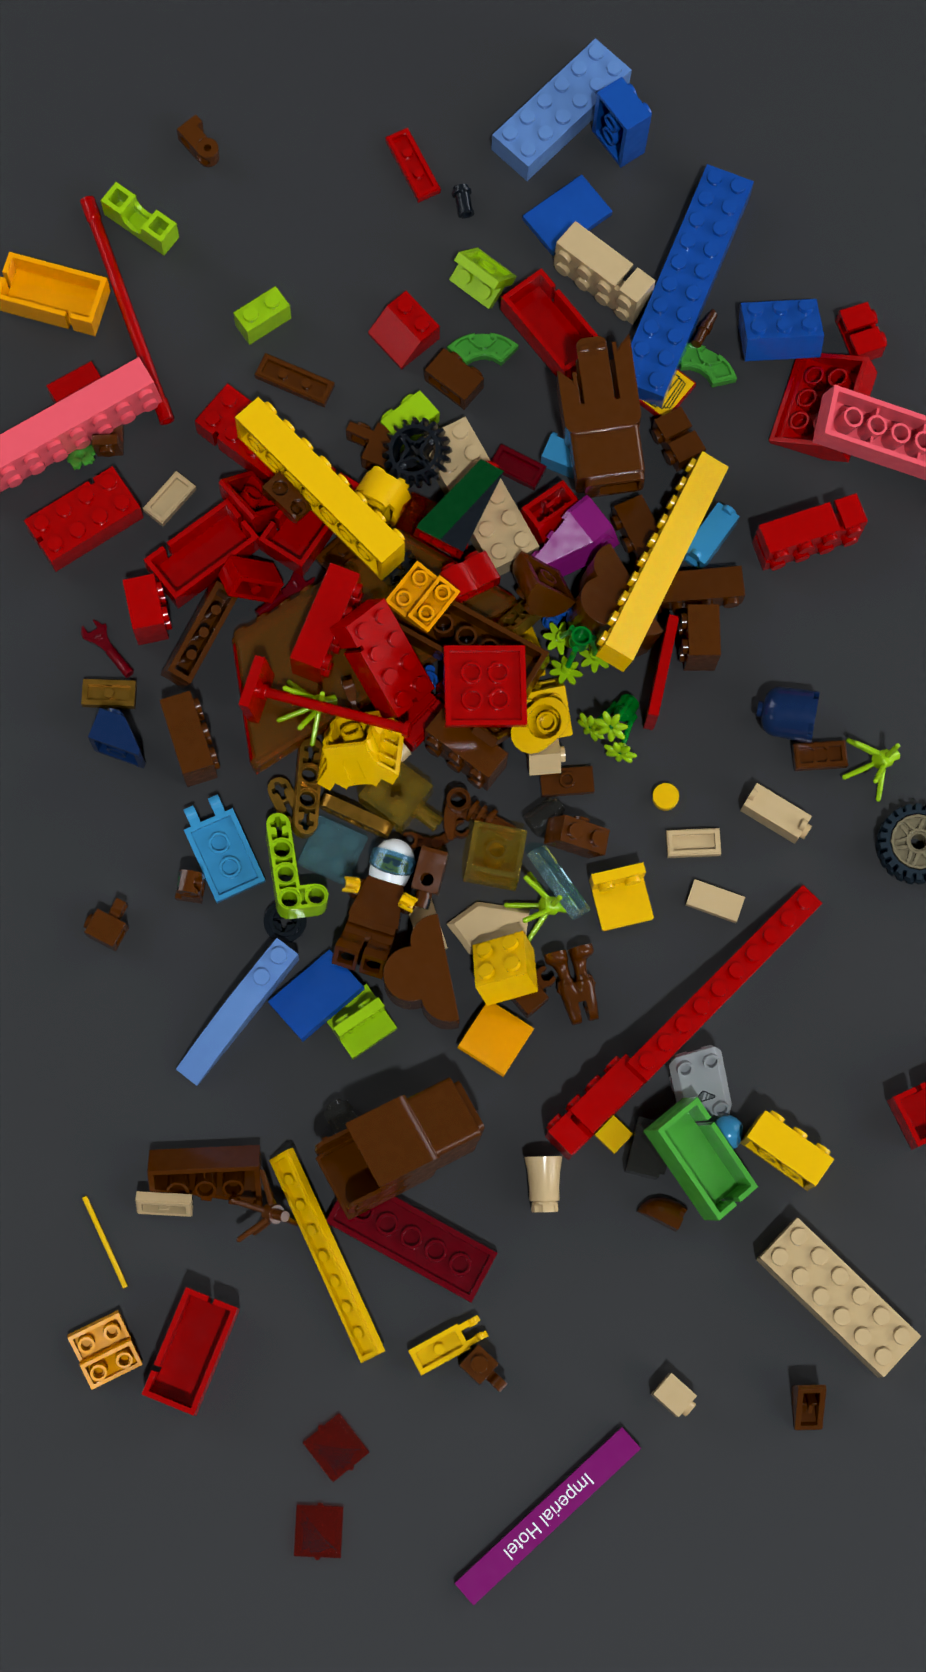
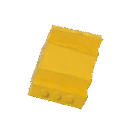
(359, 754)

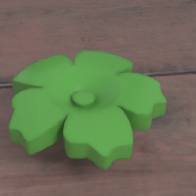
(81, 457)

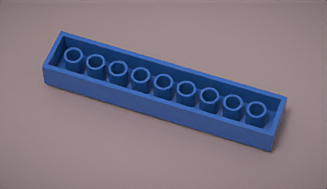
(687, 280)

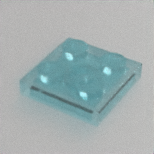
(332, 850)

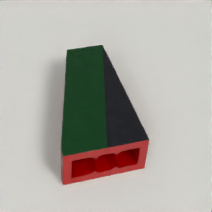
(458, 513)

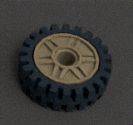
(896, 847)

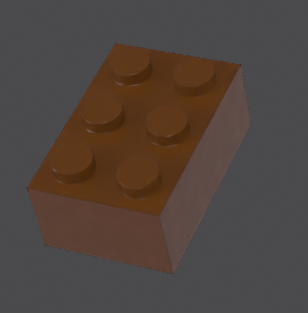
(190, 738)
(465, 752)

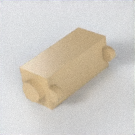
(777, 814)

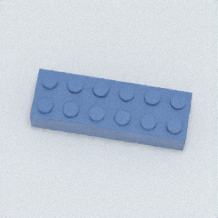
(557, 110)

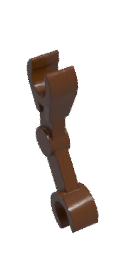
(350, 693)
(436, 842)

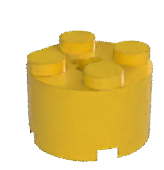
(384, 493)

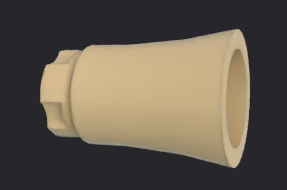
(544, 1182)

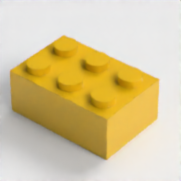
(787, 1149)

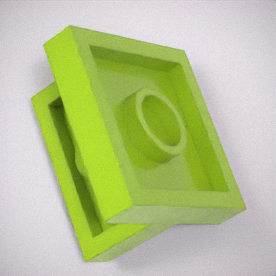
(481, 276)
(362, 1023)

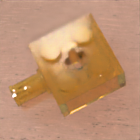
(403, 809)

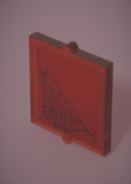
(336, 1447)
(318, 1531)

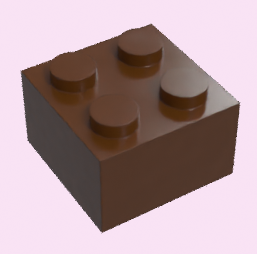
(701, 637)

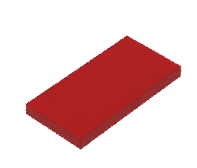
(661, 672)

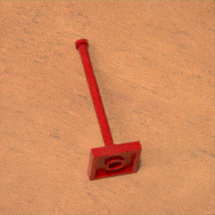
(259, 688)

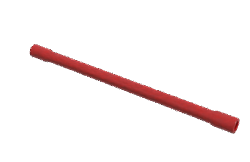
(93, 217)

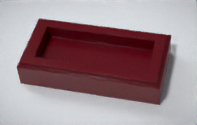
(519, 467)

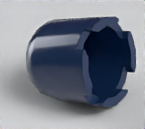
(789, 713)

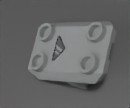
(702, 1076)

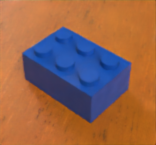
(621, 121)
(780, 330)

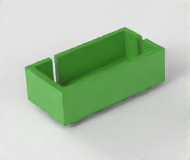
(700, 1159)

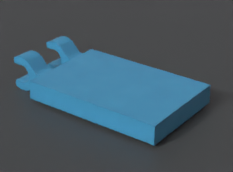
(222, 851)

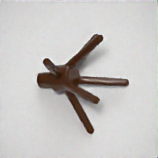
(270, 1212)

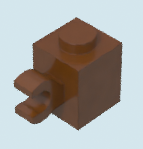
(532, 1002)
(480, 1366)

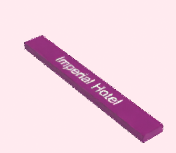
(547, 1516)

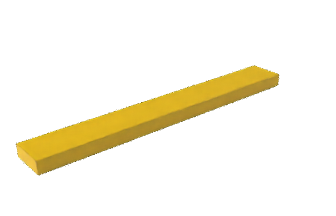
(327, 1255)

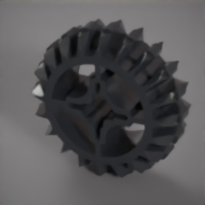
(425, 446)

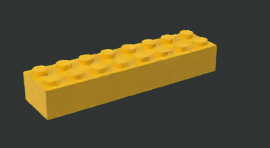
(325, 491)

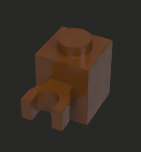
(107, 928)

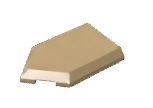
(487, 922)

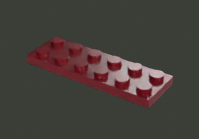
(420, 1244)

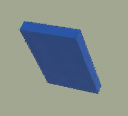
(557, 213)
(315, 996)

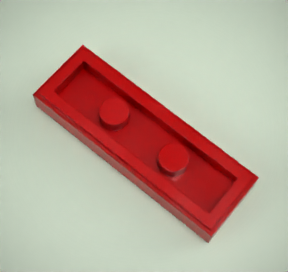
(413, 165)

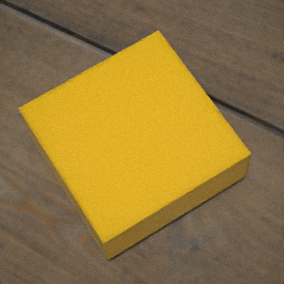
(613, 1134)

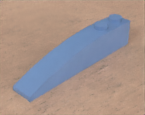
(238, 1011)

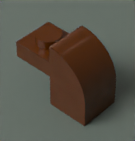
(371, 440)

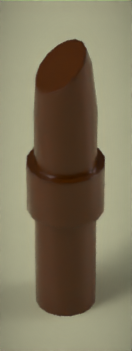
(704, 329)

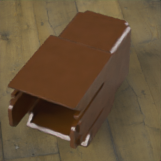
(600, 428)
(398, 1145)

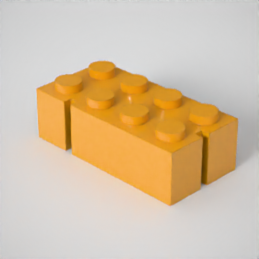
(53, 293)

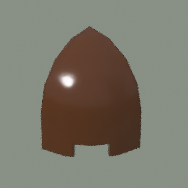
(664, 1211)

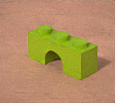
(153, 229)

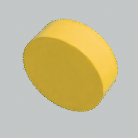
(665, 796)

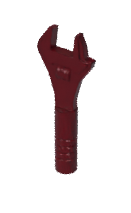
(294, 586)
(100, 638)

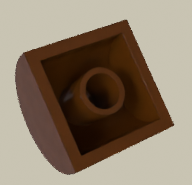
(541, 587)

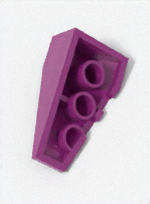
(577, 538)

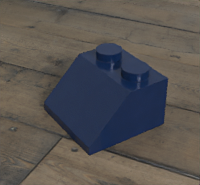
(114, 738)

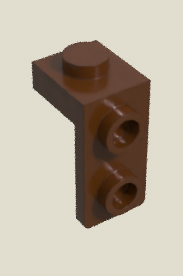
(109, 444)

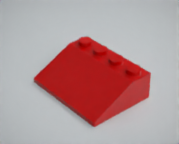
(803, 396)

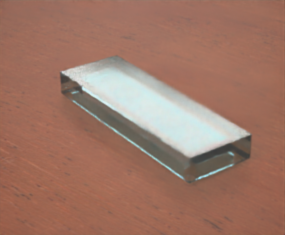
(558, 882)

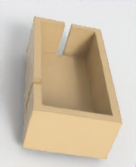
(601, 272)

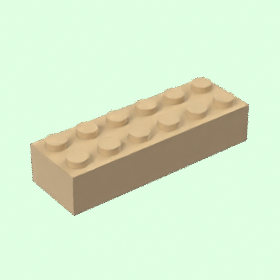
(501, 527)
(838, 1298)

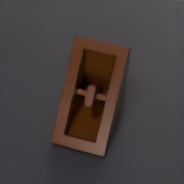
(808, 1406)

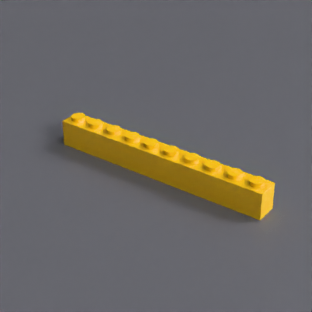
(661, 562)

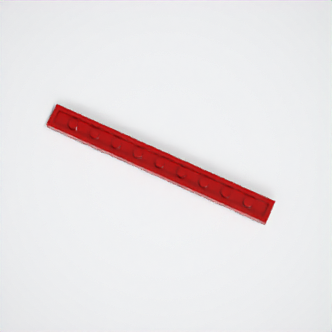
(723, 985)

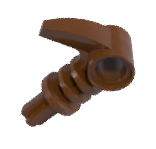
(467, 812)

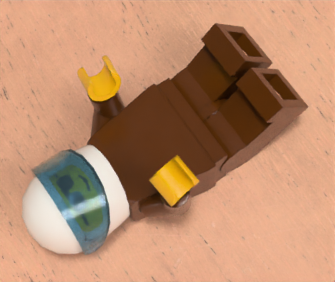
(377, 907)

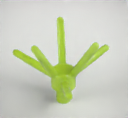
(296, 689)
(880, 759)
(547, 905)

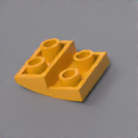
(422, 597)
(495, 1038)
(104, 1349)

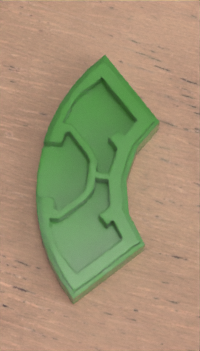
(484, 347)
(709, 365)

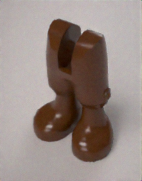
(577, 991)

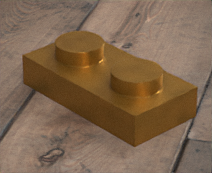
(109, 693)

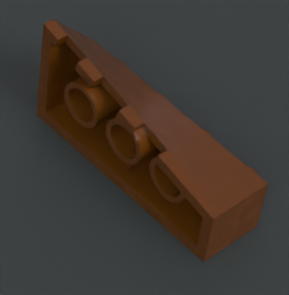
(208, 1172)

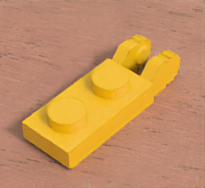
(444, 1346)

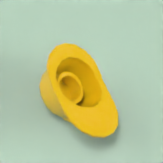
(545, 723)

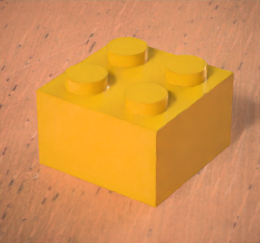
(505, 968)

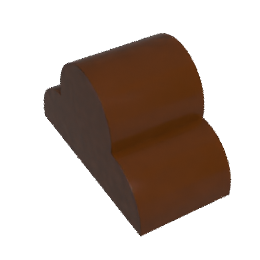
(598, 597)
(421, 976)

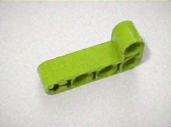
(287, 866)

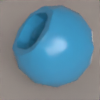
(731, 1129)

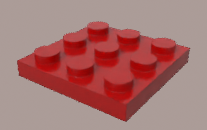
(485, 686)

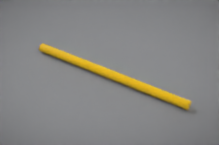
(105, 1243)

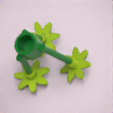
(578, 639)
(623, 711)

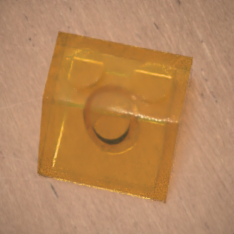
(495, 855)

